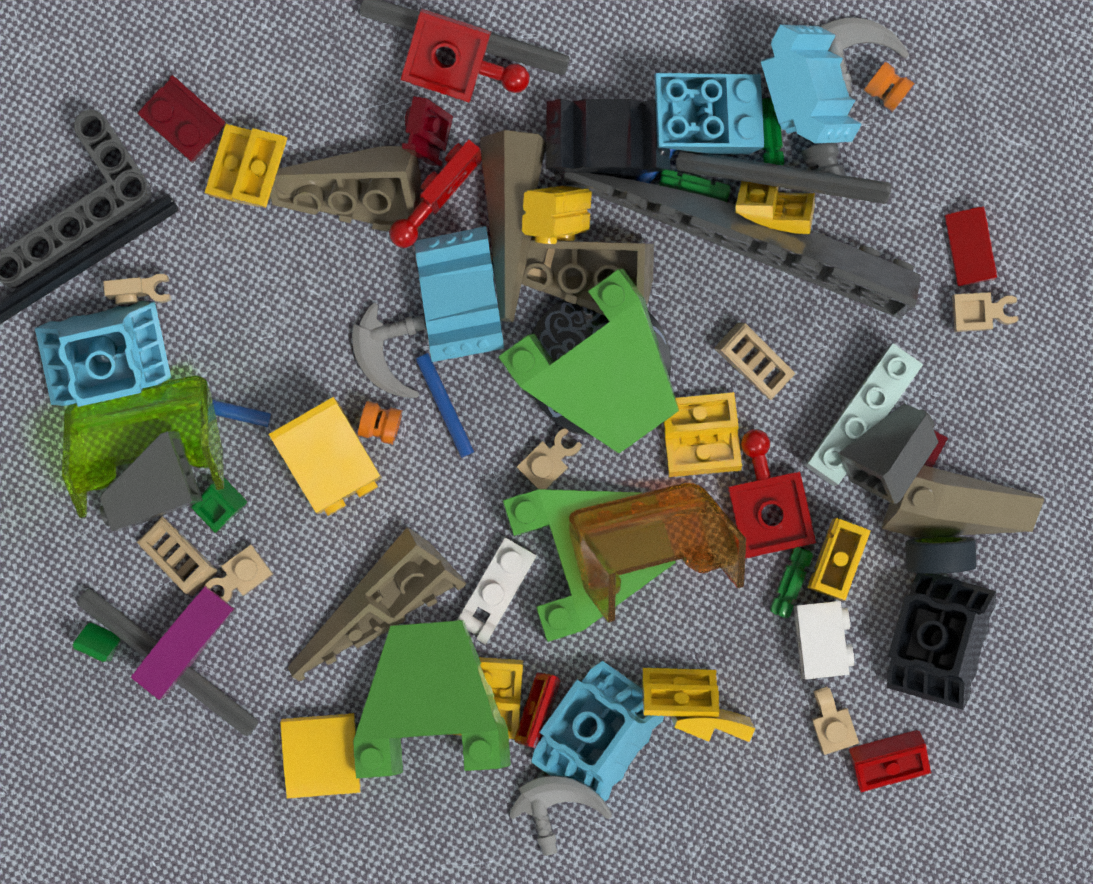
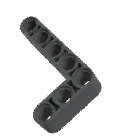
(82, 210)

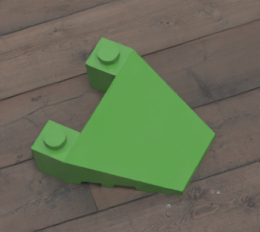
(611, 380)
(552, 509)
(429, 687)

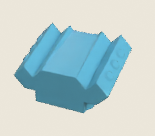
(809, 85)
(459, 294)
(103, 354)
(596, 730)

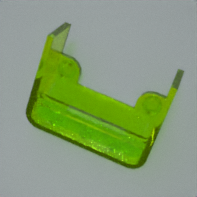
(122, 428)

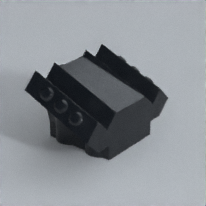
(604, 137)
(940, 639)

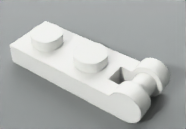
(497, 588)

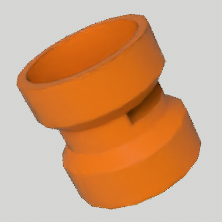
(882, 81)
(388, 423)

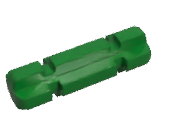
(772, 134)
(694, 185)
(791, 582)

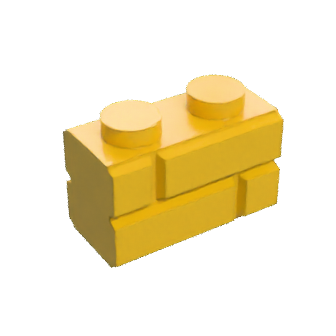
(556, 213)
(838, 559)

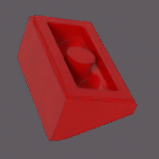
(970, 246)
(537, 709)
(890, 760)

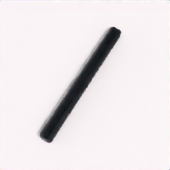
(86, 256)

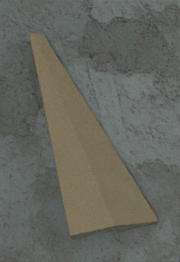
(510, 168)
(400, 582)

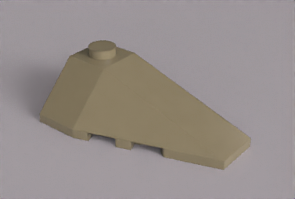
(361, 185)
(584, 265)
(959, 505)

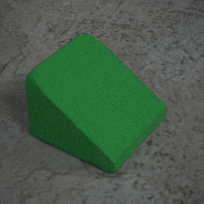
(219, 505)
(97, 642)

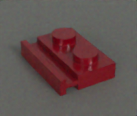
(182, 119)
(427, 130)

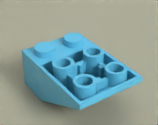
(709, 112)

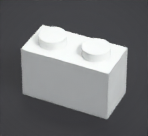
(822, 639)

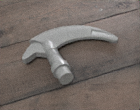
(857, 31)
(369, 353)
(550, 790)

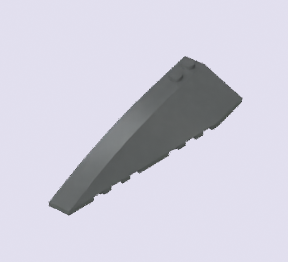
(811, 257)

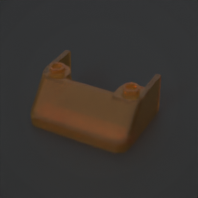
(652, 531)

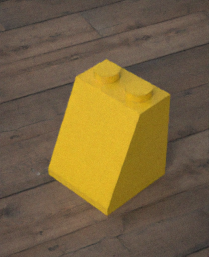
(326, 457)

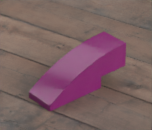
(182, 643)

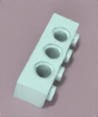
(865, 409)

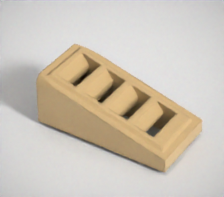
(725, 347)
(198, 577)

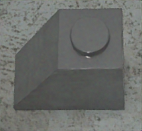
(891, 453)
(151, 486)

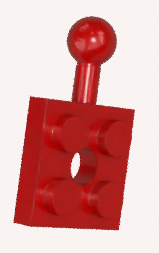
(469, 46)
(437, 191)
(783, 491)

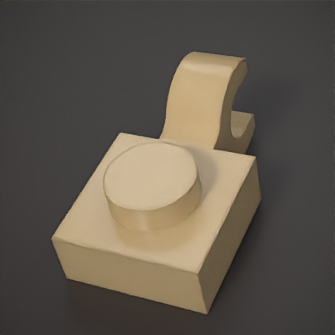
(127, 290)
(834, 726)

